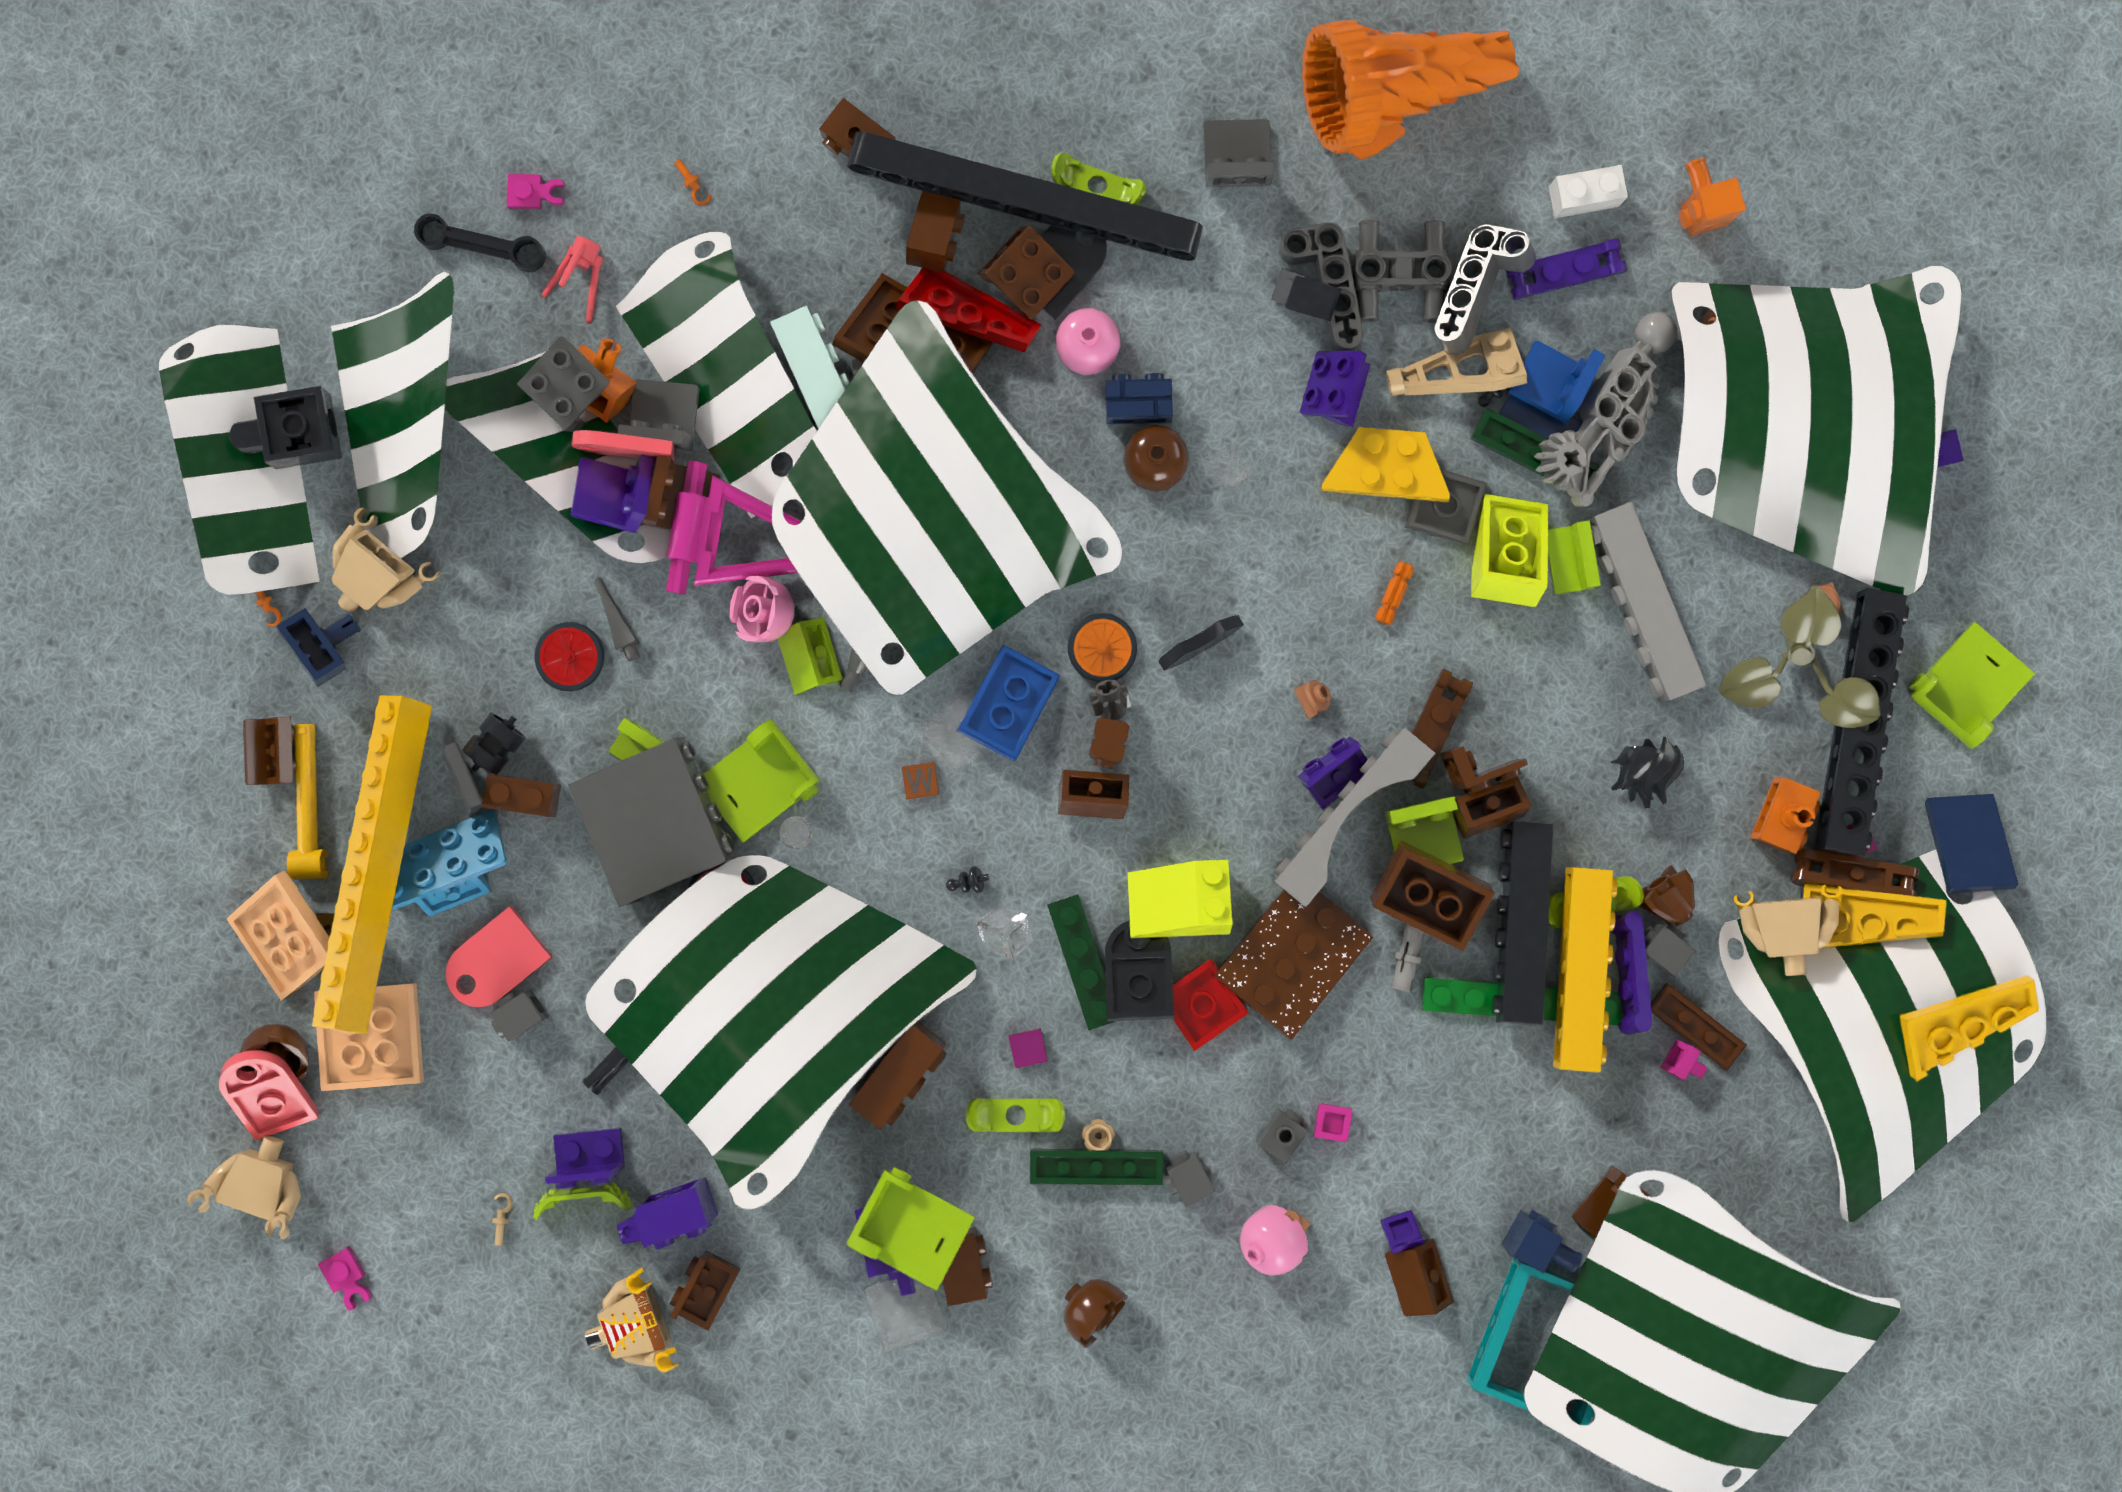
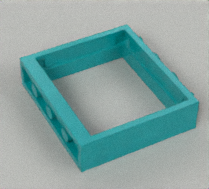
(1496, 1333)

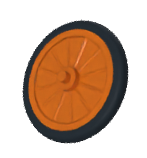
(1102, 647)

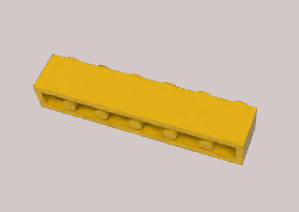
(1583, 969)

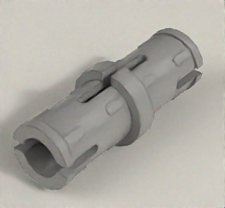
(1408, 959)

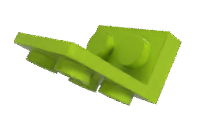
(1427, 827)

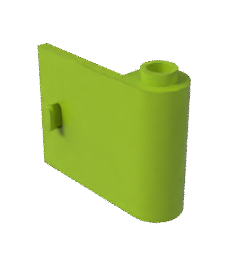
(1968, 688)
(763, 778)
(906, 1225)

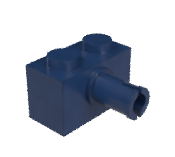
(316, 646)
(1536, 1243)

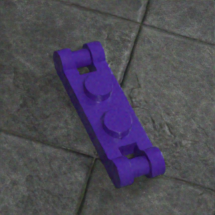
(1568, 269)
(1633, 974)

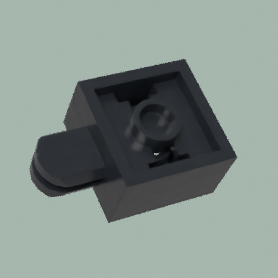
(290, 428)

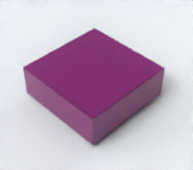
(1028, 1048)

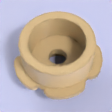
(1106, 1131)

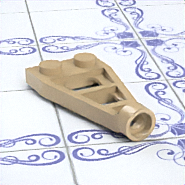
(1500, 356)

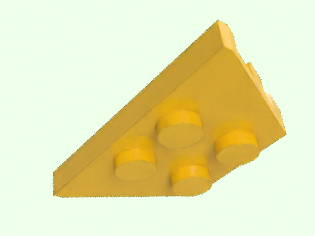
(1388, 466)

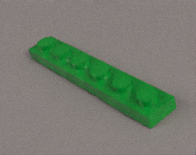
(1476, 998)

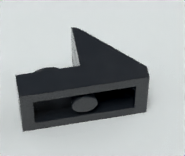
(1306, 294)

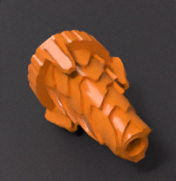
(1368, 80)

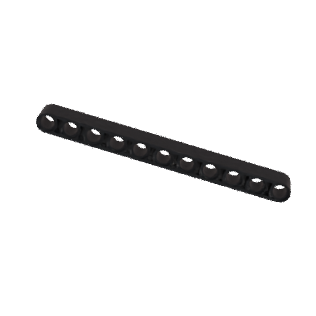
(1024, 196)

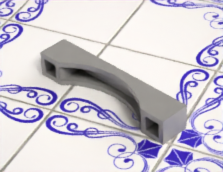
(1399, 763)

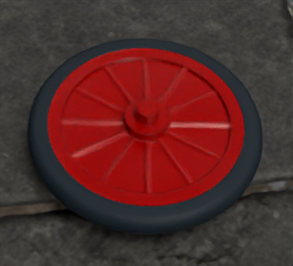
(569, 656)

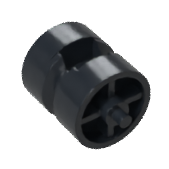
(494, 743)

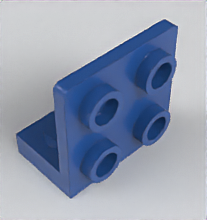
(1556, 381)

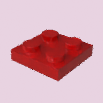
(1204, 1005)

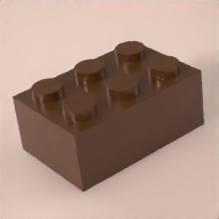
(1432, 895)
(899, 1075)

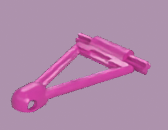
(697, 533)

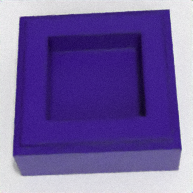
(1401, 1231)

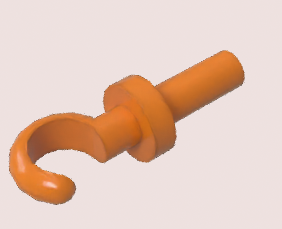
(691, 181)
(265, 602)

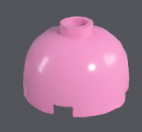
(1088, 341)
(762, 609)
(1273, 1241)

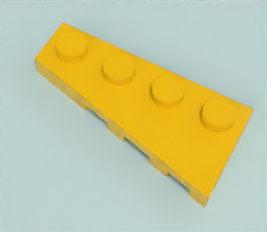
(1882, 916)
(1947, 1028)

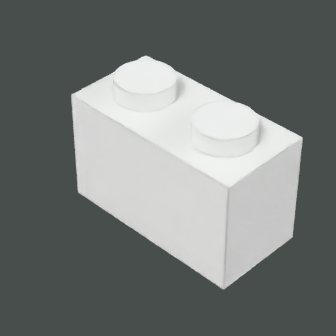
(1588, 191)

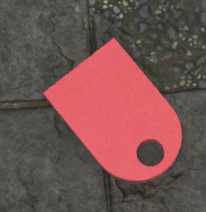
(622, 445)
(497, 959)
(268, 1097)

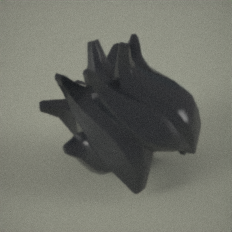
(1648, 770)

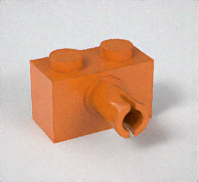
(1710, 204)
(621, 386)
(1786, 815)

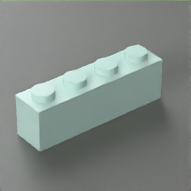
(811, 361)

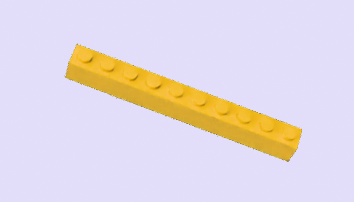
(372, 865)

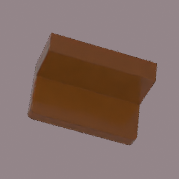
(1420, 1279)

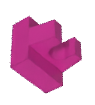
(1682, 1061)

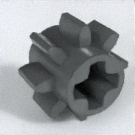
(1110, 700)

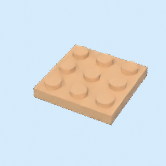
(281, 935)
(384, 1055)

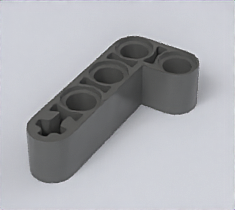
(1324, 258)
(1458, 325)

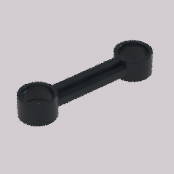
(479, 243)

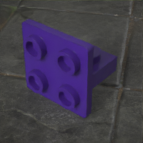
(1336, 386)

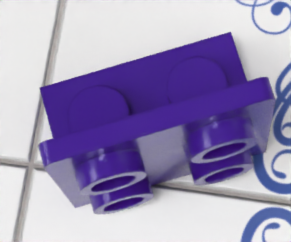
(612, 493)
(587, 1156)

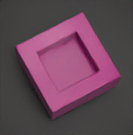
(1332, 1122)

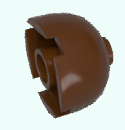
(1156, 458)
(282, 1042)
(1092, 1309)

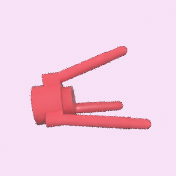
(580, 255)

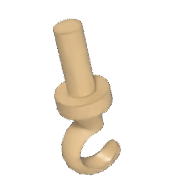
(500, 1220)

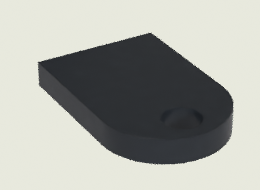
(1083, 259)
(1138, 977)

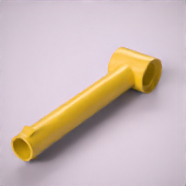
(307, 860)

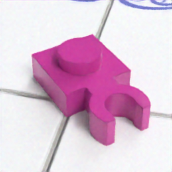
(527, 191)
(343, 1273)

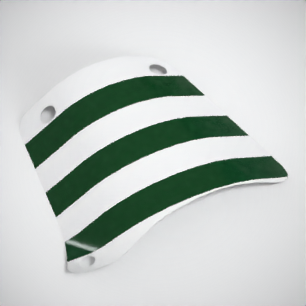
(394, 413)
(929, 509)
(767, 1010)
(1849, 1038)

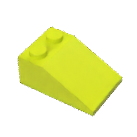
(1511, 551)
(1180, 900)

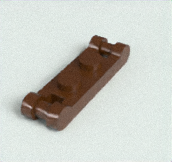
(1438, 718)
(1853, 873)

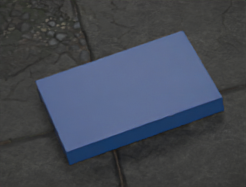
(1008, 703)

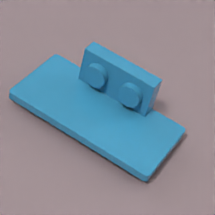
(449, 864)

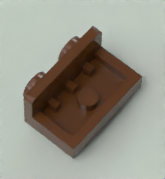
(268, 751)
(705, 1290)

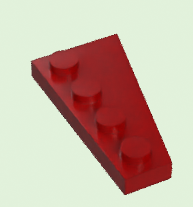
(970, 310)

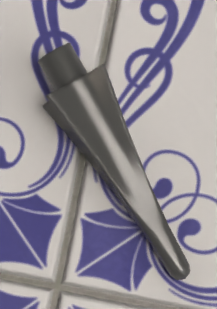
(621, 633)

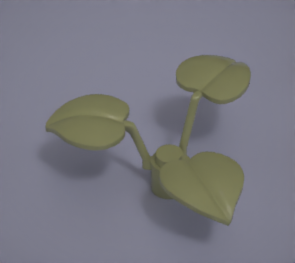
(1805, 623)

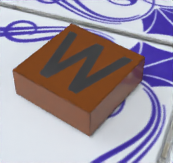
(920, 780)

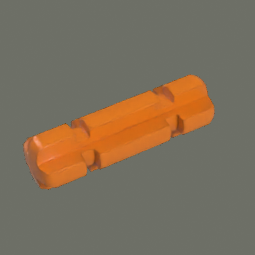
(1394, 593)

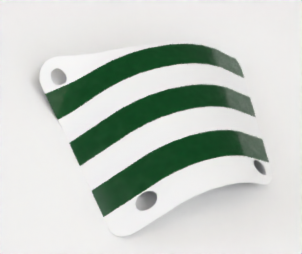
(695, 332)
(1821, 417)
(1694, 1341)

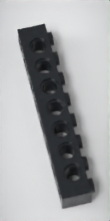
(1842, 767)

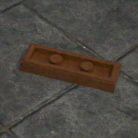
(1697, 1026)

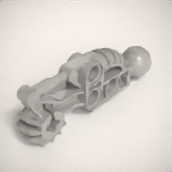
(1568, 455)

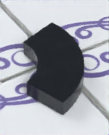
(1199, 643)

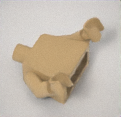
(370, 571)
(256, 1185)

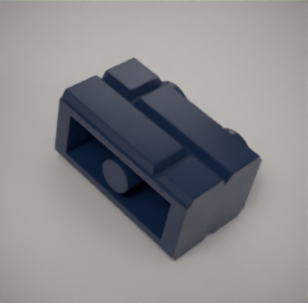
(1138, 400)

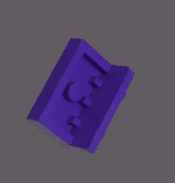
(1330, 774)

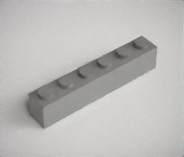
(1646, 603)

